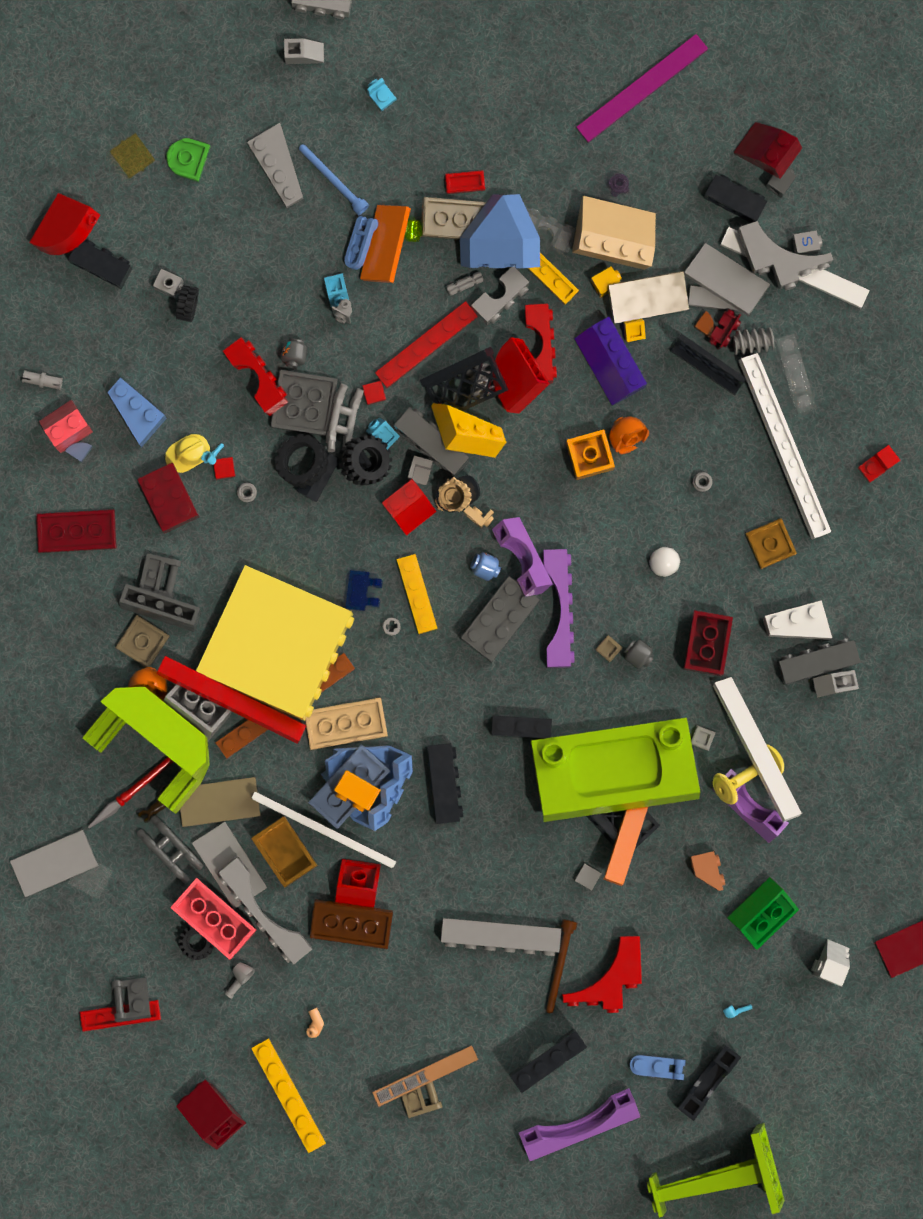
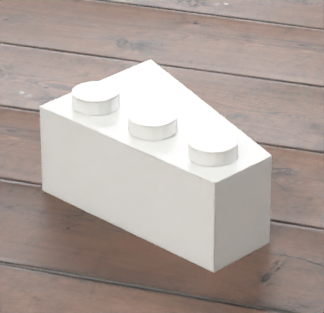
(799, 622)
(832, 963)

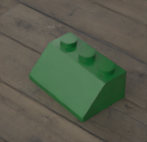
(763, 913)

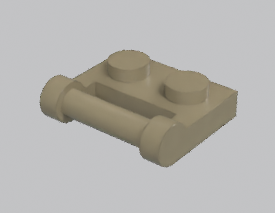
(415, 1102)

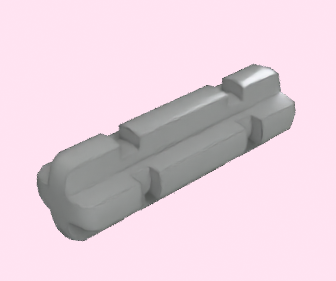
(464, 283)

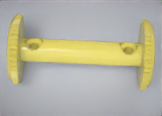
(726, 787)

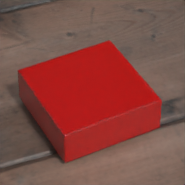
(374, 392)
(224, 468)

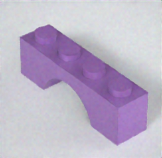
(513, 536)
(762, 820)

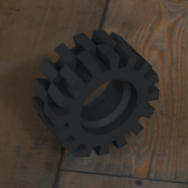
(187, 303)
(188, 951)

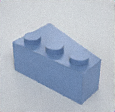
(137, 412)

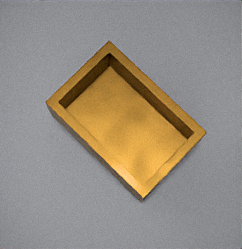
(284, 851)

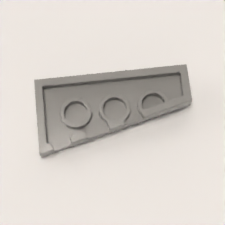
(275, 159)

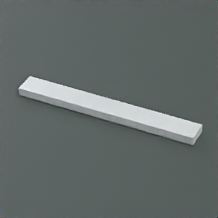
(821, 280)
(757, 749)
(324, 830)

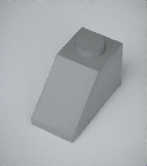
(835, 683)

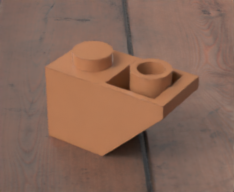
(706, 869)

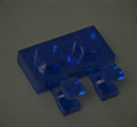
(358, 590)

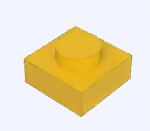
(634, 330)

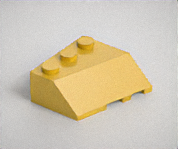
(467, 433)

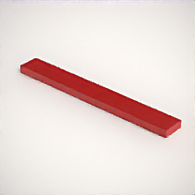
(231, 699)

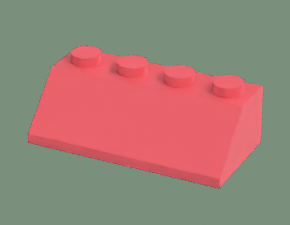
(213, 919)

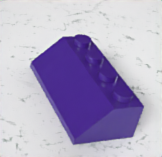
(610, 361)

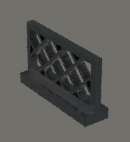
(708, 364)
(462, 367)
(610, 832)

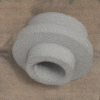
(702, 475)
(242, 488)

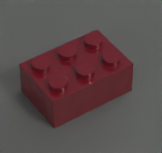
(168, 498)
(708, 643)

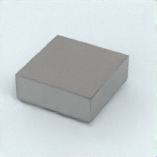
(702, 738)
(588, 877)

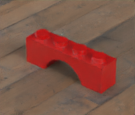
(538, 319)
(269, 395)

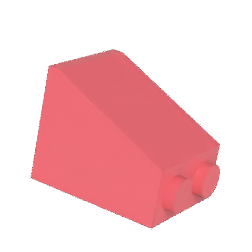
(65, 426)

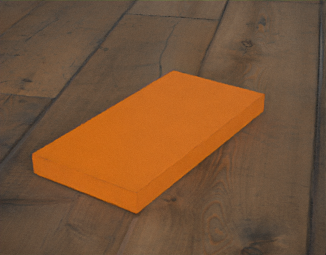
(385, 244)

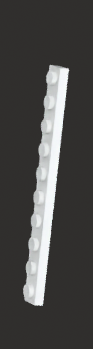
(784, 446)

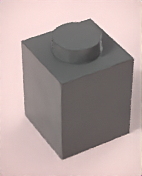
(780, 186)

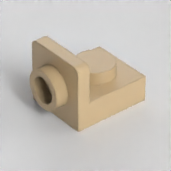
(475, 515)

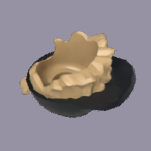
(457, 493)

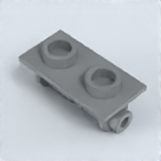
(343, 311)

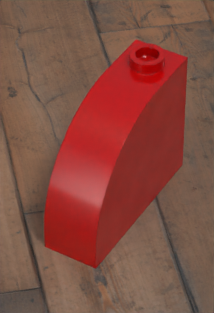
(64, 226)
(520, 374)

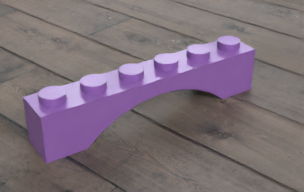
(558, 651)
(547, 1139)

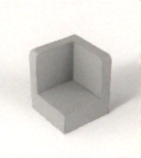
(420, 470)

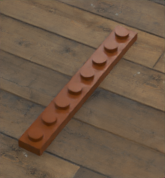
(250, 731)

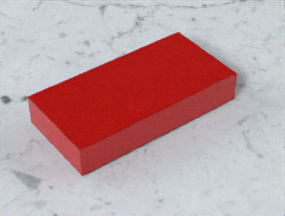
(465, 182)

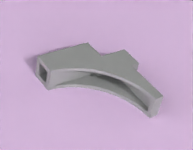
(786, 266)

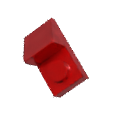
(879, 463)

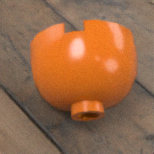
(626, 433)
(148, 678)

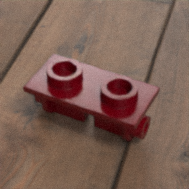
(721, 336)

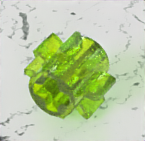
(413, 231)

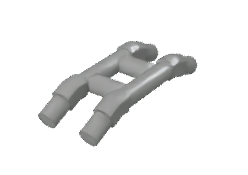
(351, 412)

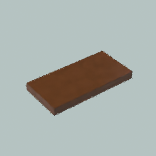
(351, 924)

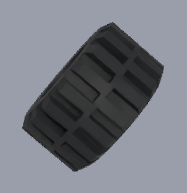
(379, 457)

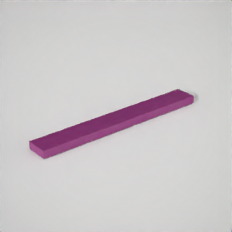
(642, 88)

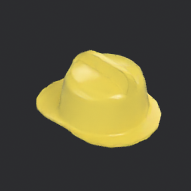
(187, 452)

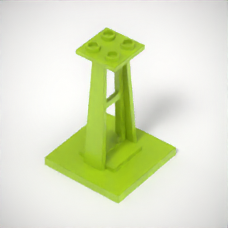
(750, 1172)

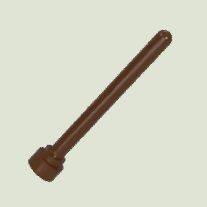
(568, 929)

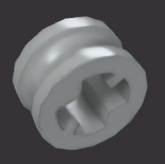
(396, 630)

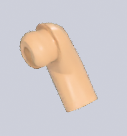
(316, 1025)

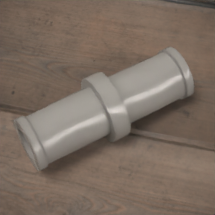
(42, 380)

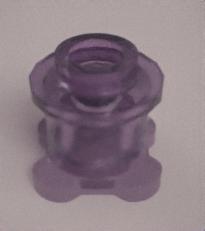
(616, 190)

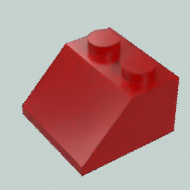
(409, 507)
(357, 883)

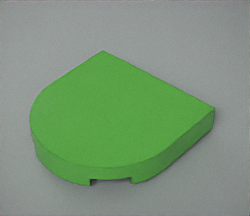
(188, 158)

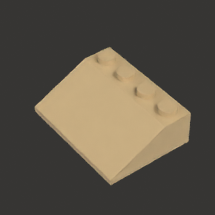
(615, 233)

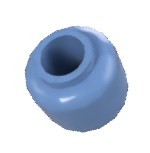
(485, 566)

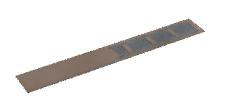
(425, 1076)

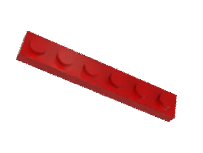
(426, 344)

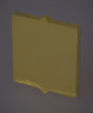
(132, 155)

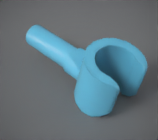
(209, 457)
(730, 1012)

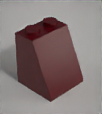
(210, 1114)

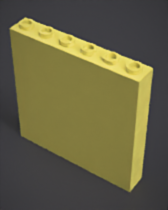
(275, 643)

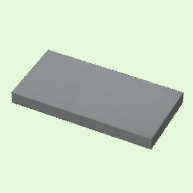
(726, 279)
(220, 848)
(54, 863)

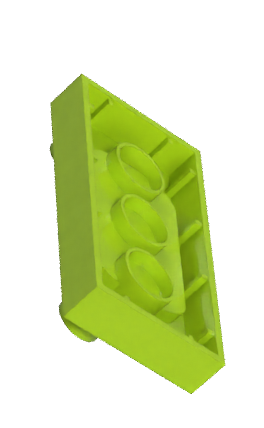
(615, 769)

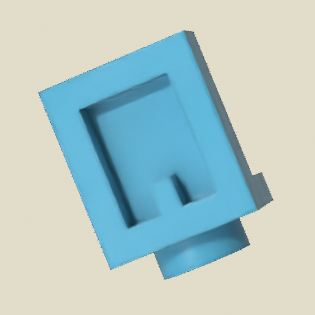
(380, 94)
(336, 289)
(382, 430)

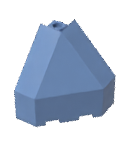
(501, 236)
(400, 768)

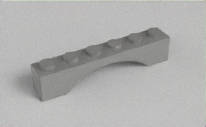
(290, 942)

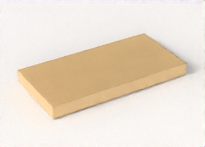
(346, 723)

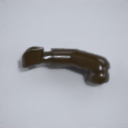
(156, 807)

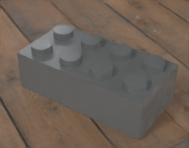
(428, 441)
(499, 620)

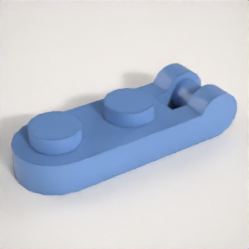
(360, 242)
(657, 1067)

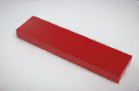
(105, 1017)

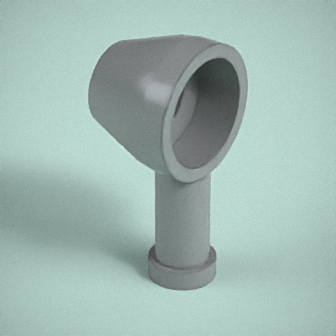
(242, 974)

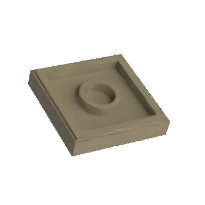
(142, 641)

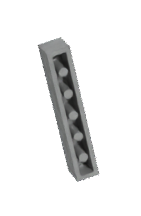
(501, 935)

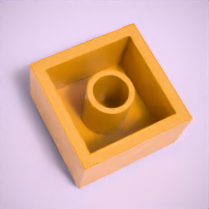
(590, 454)
(356, 790)

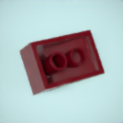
(769, 148)

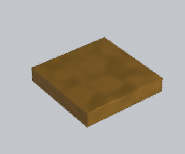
(771, 543)

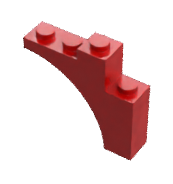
(608, 989)

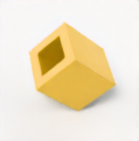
(601, 280)

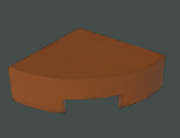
(705, 324)

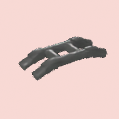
(170, 837)

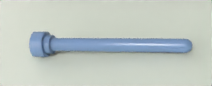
(359, 205)

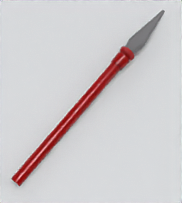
(112, 807)

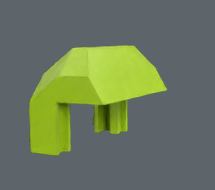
(163, 729)

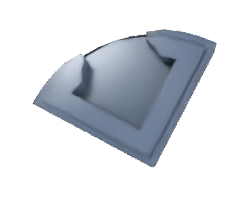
(79, 450)

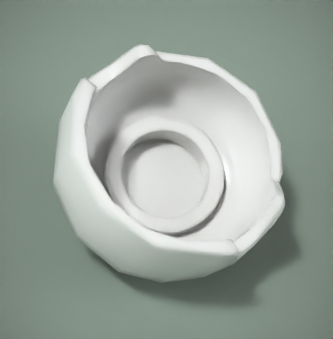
(664, 561)

